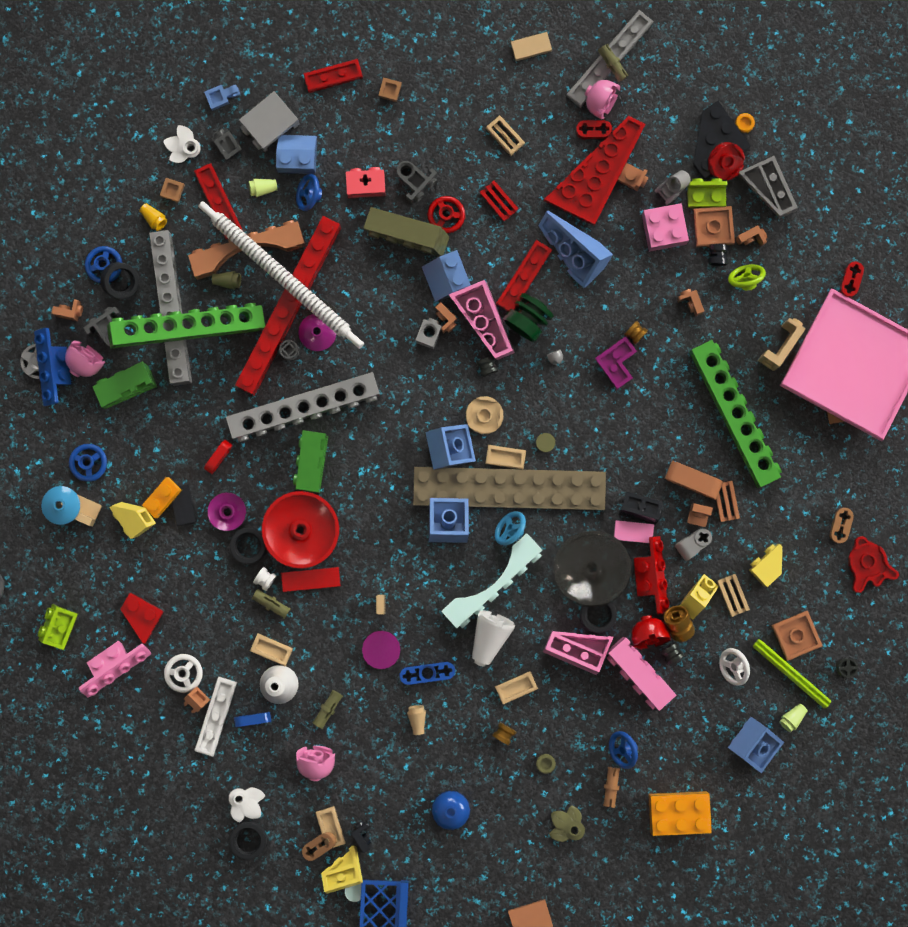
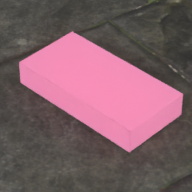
(633, 531)

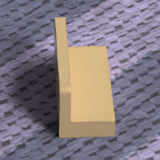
(88, 511)

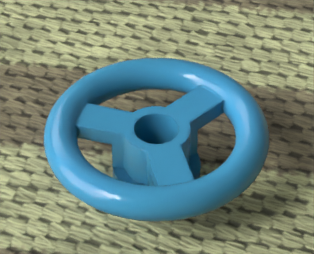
(513, 531)

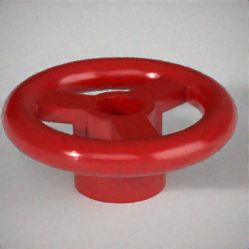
(440, 202)

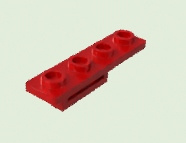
(651, 576)

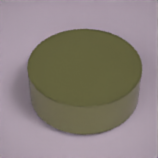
(545, 442)
(545, 763)

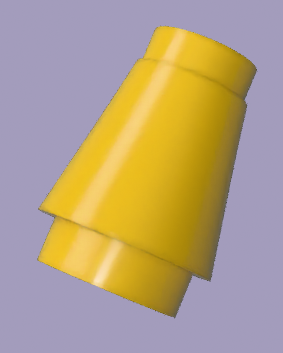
(153, 217)

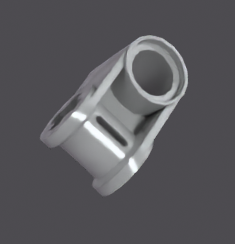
(673, 186)
(690, 545)

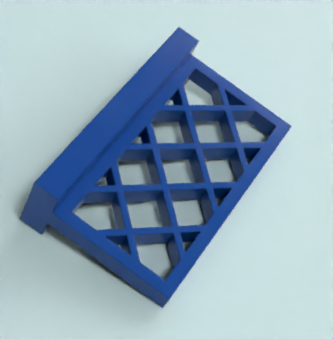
(401, 902)

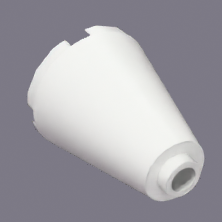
(490, 636)
(286, 681)

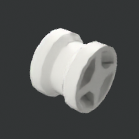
(264, 578)

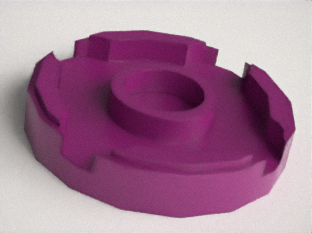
(381, 649)

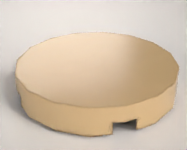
(484, 415)

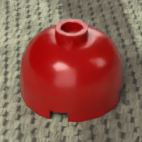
(649, 632)

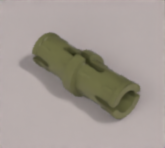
(613, 63)
(271, 603)
(327, 709)

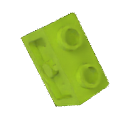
(706, 193)
(57, 626)

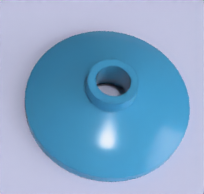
(70, 506)

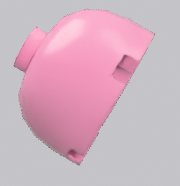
(601, 97)
(83, 360)
(315, 763)

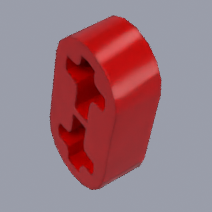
(593, 134)
(847, 277)
(218, 456)

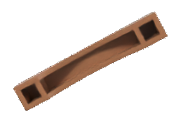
(208, 261)

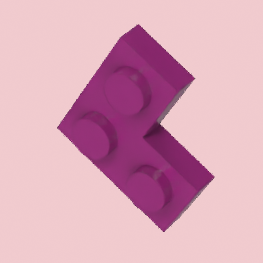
(612, 360)

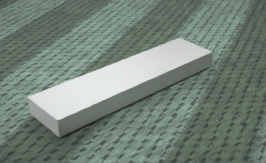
(215, 716)

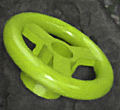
(746, 280)

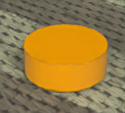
(745, 122)

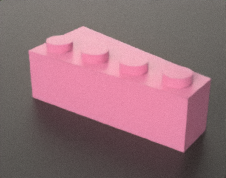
(482, 314)
(640, 673)

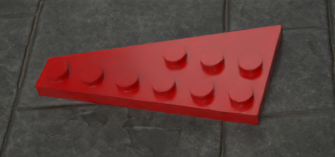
(593, 180)

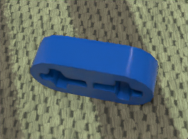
(252, 719)

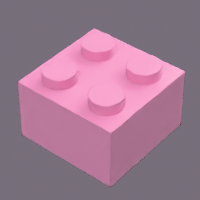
(665, 227)

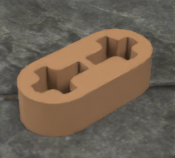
(846, 526)
(317, 843)

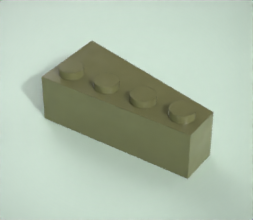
(406, 231)

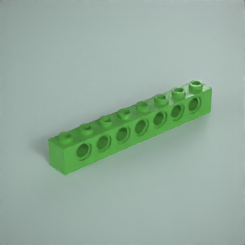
(119, 338)
(734, 425)

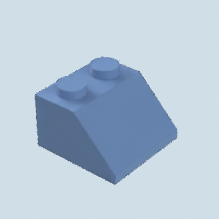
(296, 154)
(445, 275)
(450, 446)
(448, 520)
(756, 744)

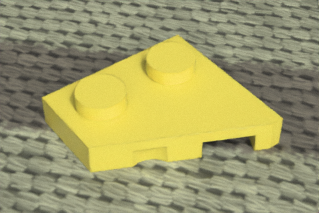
(343, 873)

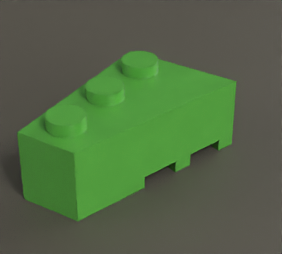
(124, 385)
(310, 461)

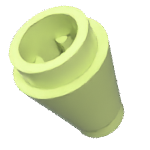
(262, 186)
(793, 718)

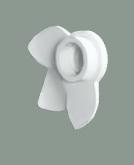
(179, 145)
(248, 805)

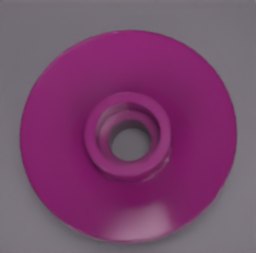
(312, 341)
(220, 504)

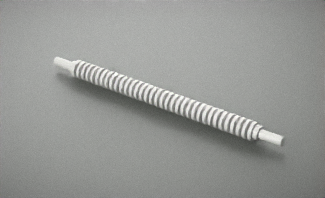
(281, 275)

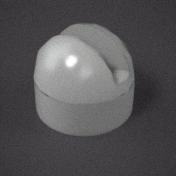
(555, 357)

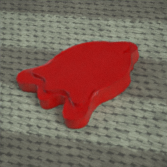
(869, 563)

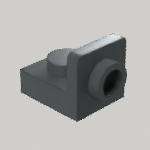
(225, 143)

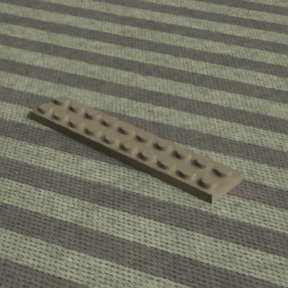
(512, 488)

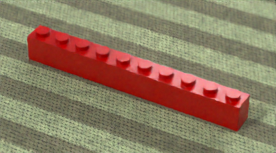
(287, 307)

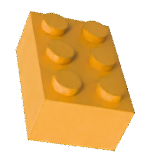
(680, 813)

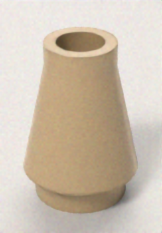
(417, 719)

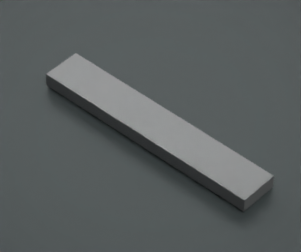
(620, 47)

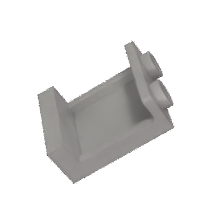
(268, 121)

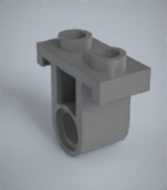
(417, 181)
(101, 323)

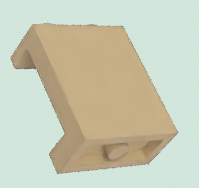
(773, 360)

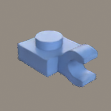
(218, 96)

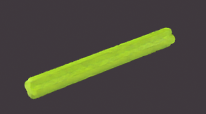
(791, 673)

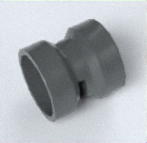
(291, 352)

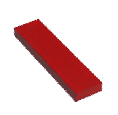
(215, 193)
(524, 275)

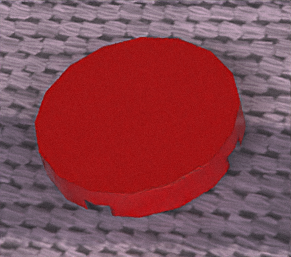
(726, 161)

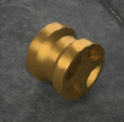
(636, 332)
(504, 733)

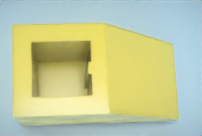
(132, 518)
(769, 566)
(699, 596)

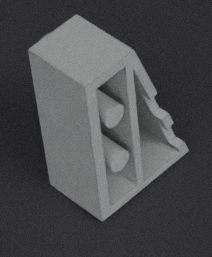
(770, 185)

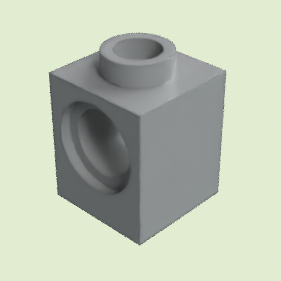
(429, 342)

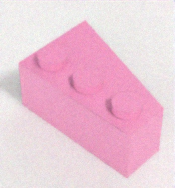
(579, 650)

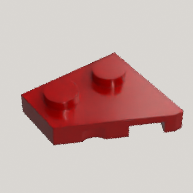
(141, 616)

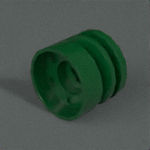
(526, 320)

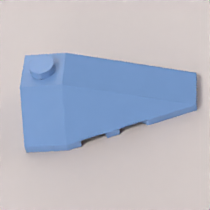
(579, 251)

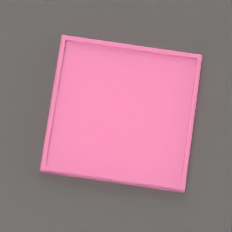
(852, 365)

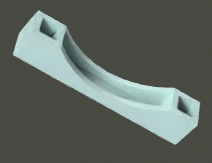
(521, 554)

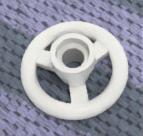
(737, 666)
(176, 672)

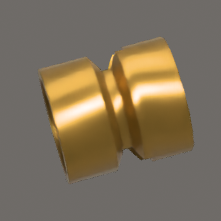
(679, 623)

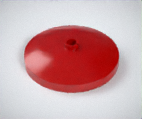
(304, 511)

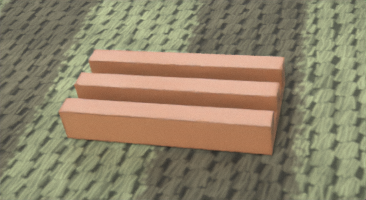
(727, 506)

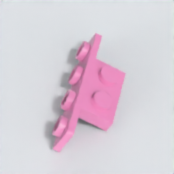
(111, 665)

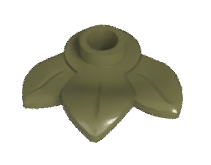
(565, 822)

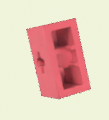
(375, 185)

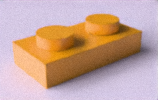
(161, 497)

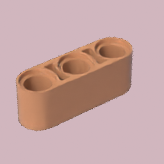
(693, 480)

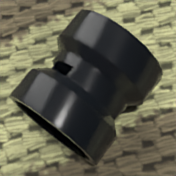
(718, 255)

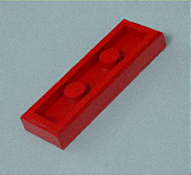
(333, 75)
(310, 579)

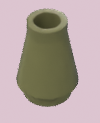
(228, 280)

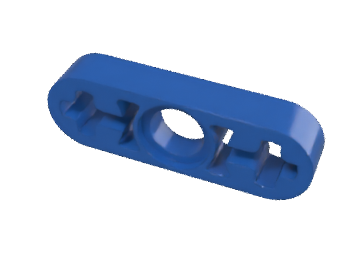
(423, 680)

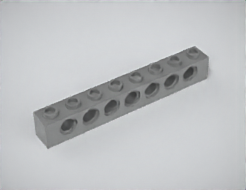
(170, 301)
(237, 421)

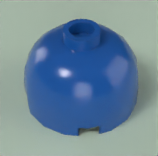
(450, 810)

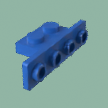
(52, 366)

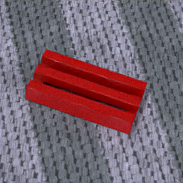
(488, 188)

